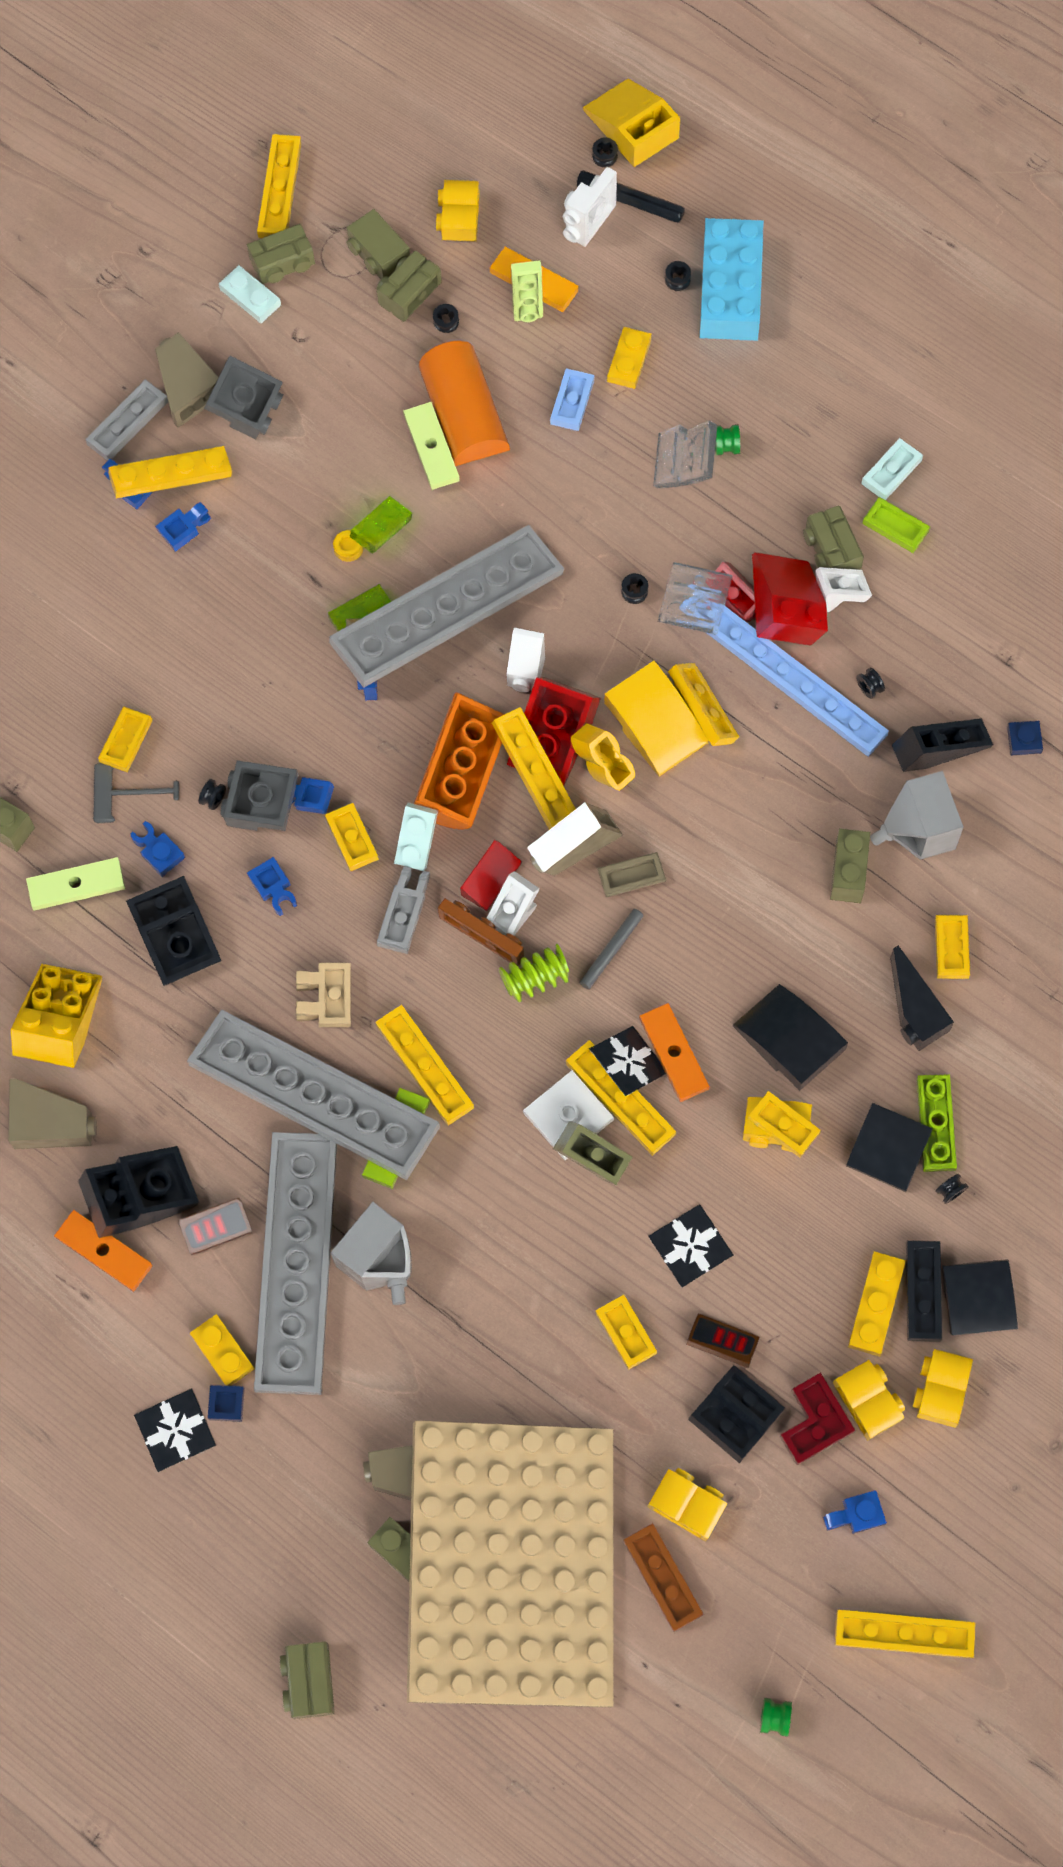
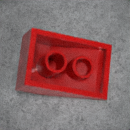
(787, 600)
(555, 716)

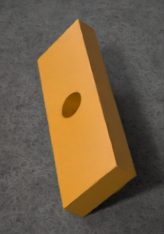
(556, 290)

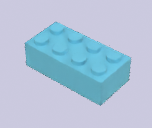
(731, 279)

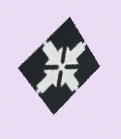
(628, 1060)
(690, 1245)
(174, 1430)

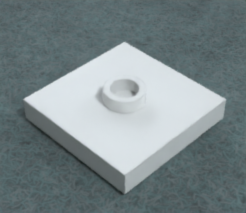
(567, 1102)

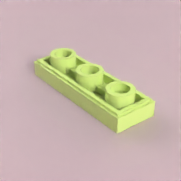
(527, 291)
(428, 433)
(57, 889)

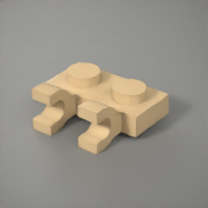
(334, 995)

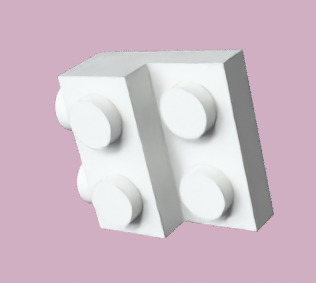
(589, 207)

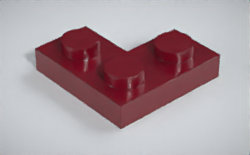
(825, 1420)

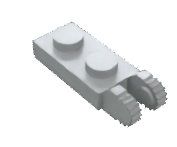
(403, 912)

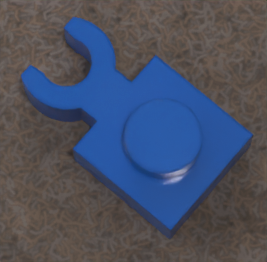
(313, 795)
(159, 851)
(271, 882)

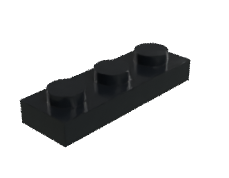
(923, 1291)

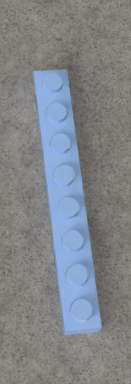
(800, 683)

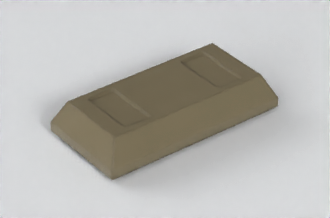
(631, 874)

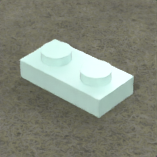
(250, 294)
(892, 469)
(416, 836)

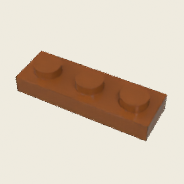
(481, 931)
(663, 1577)

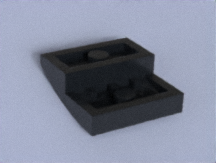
(889, 1147)
(980, 1297)
(736, 1414)

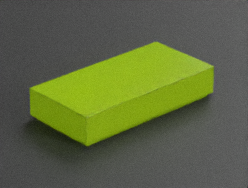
(896, 525)

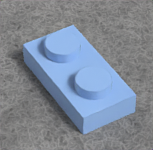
(572, 399)

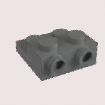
(245, 397)
(259, 796)

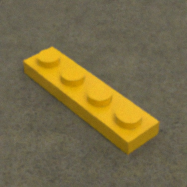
(279, 184)
(170, 472)
(534, 767)
(424, 1065)
(631, 1110)
(905, 1634)

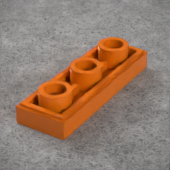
(666, 1036)
(120, 1261)

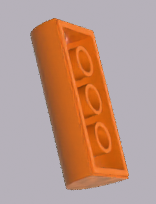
(462, 402)
(460, 763)

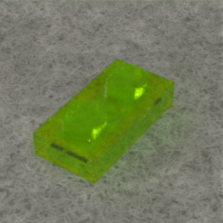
(381, 524)
(359, 607)

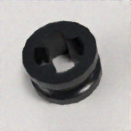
(604, 144)
(679, 268)
(452, 314)
(637, 579)
(870, 683)
(212, 794)
(951, 1188)

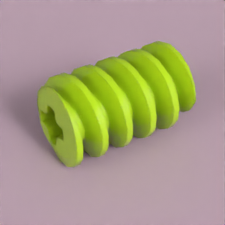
(535, 973)

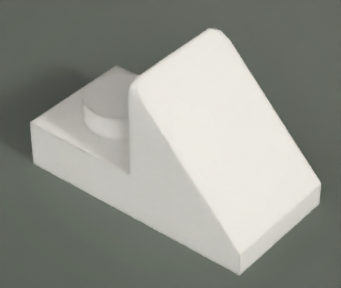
(842, 585)
(513, 904)

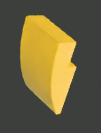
(655, 718)

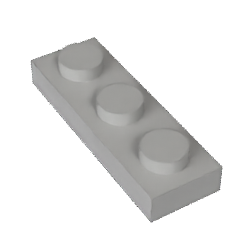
(126, 420)

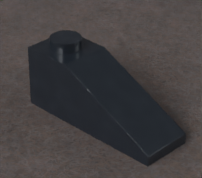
(940, 743)
(919, 1010)

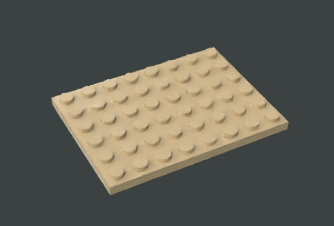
(511, 1565)

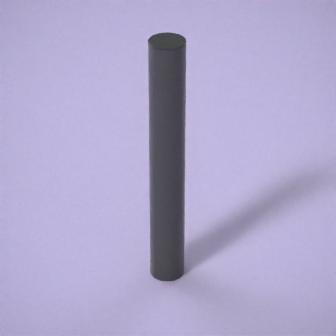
(611, 949)

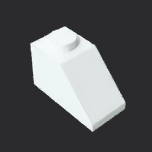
(525, 659)

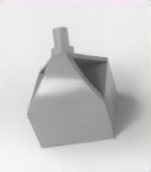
(923, 818)
(376, 1253)

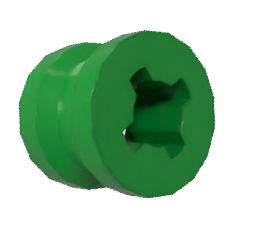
(727, 440)
(776, 1717)

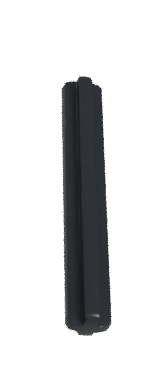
(640, 199)

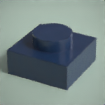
(1025, 738)
(226, 1403)

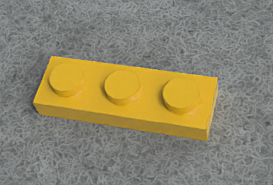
(703, 704)
(876, 1304)

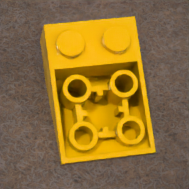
(635, 120)
(55, 1016)

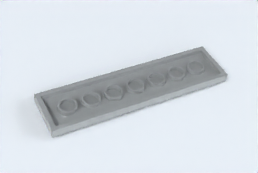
(445, 606)
(314, 1094)
(296, 1264)

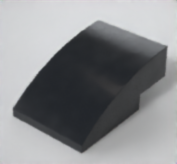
(173, 930)
(791, 1036)
(137, 1191)

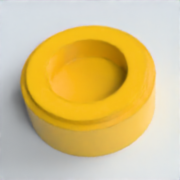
(346, 548)

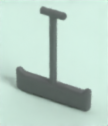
(103, 793)

